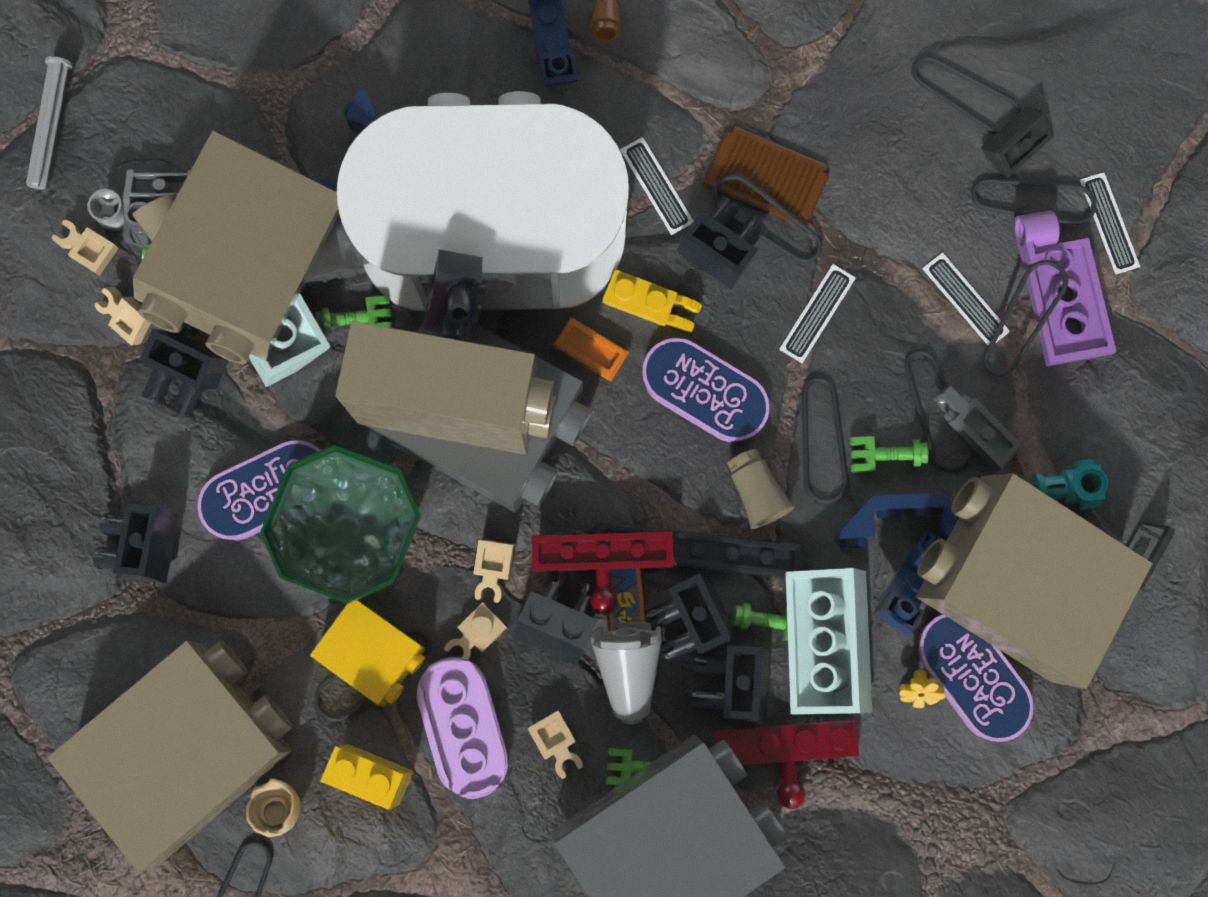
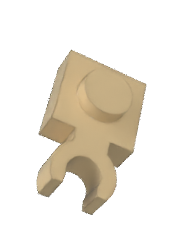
(87, 249)
(124, 315)
(492, 563)
(479, 630)
(553, 738)

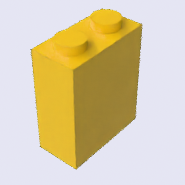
(369, 653)
(367, 776)

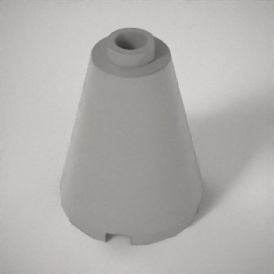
(628, 667)

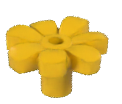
(921, 690)

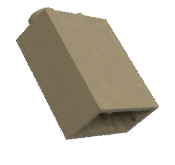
(234, 249)
(444, 388)
(1031, 578)
(173, 752)

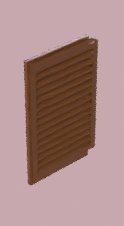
(780, 172)

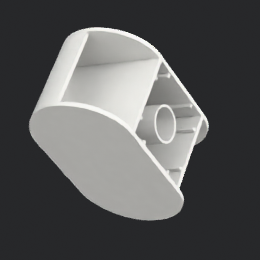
(503, 182)

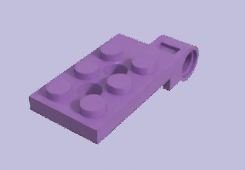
(1037, 241)

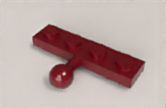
(601, 554)
(791, 745)

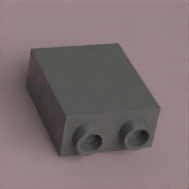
(499, 473)
(674, 831)

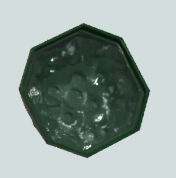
(340, 524)

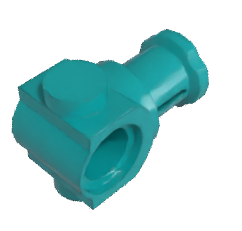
(1069, 485)

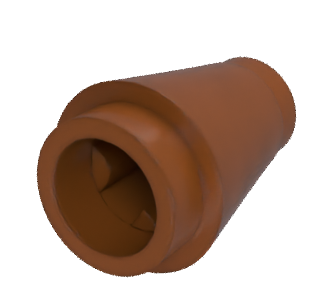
(605, 19)

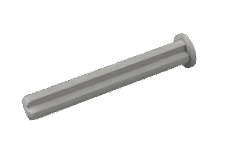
(47, 122)

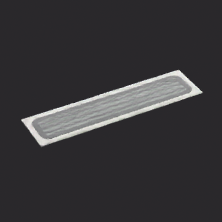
(657, 186)
(1111, 224)
(964, 298)
(817, 313)

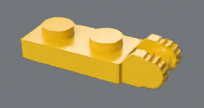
(648, 301)

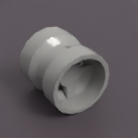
(102, 204)

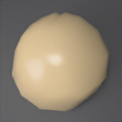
(273, 808)

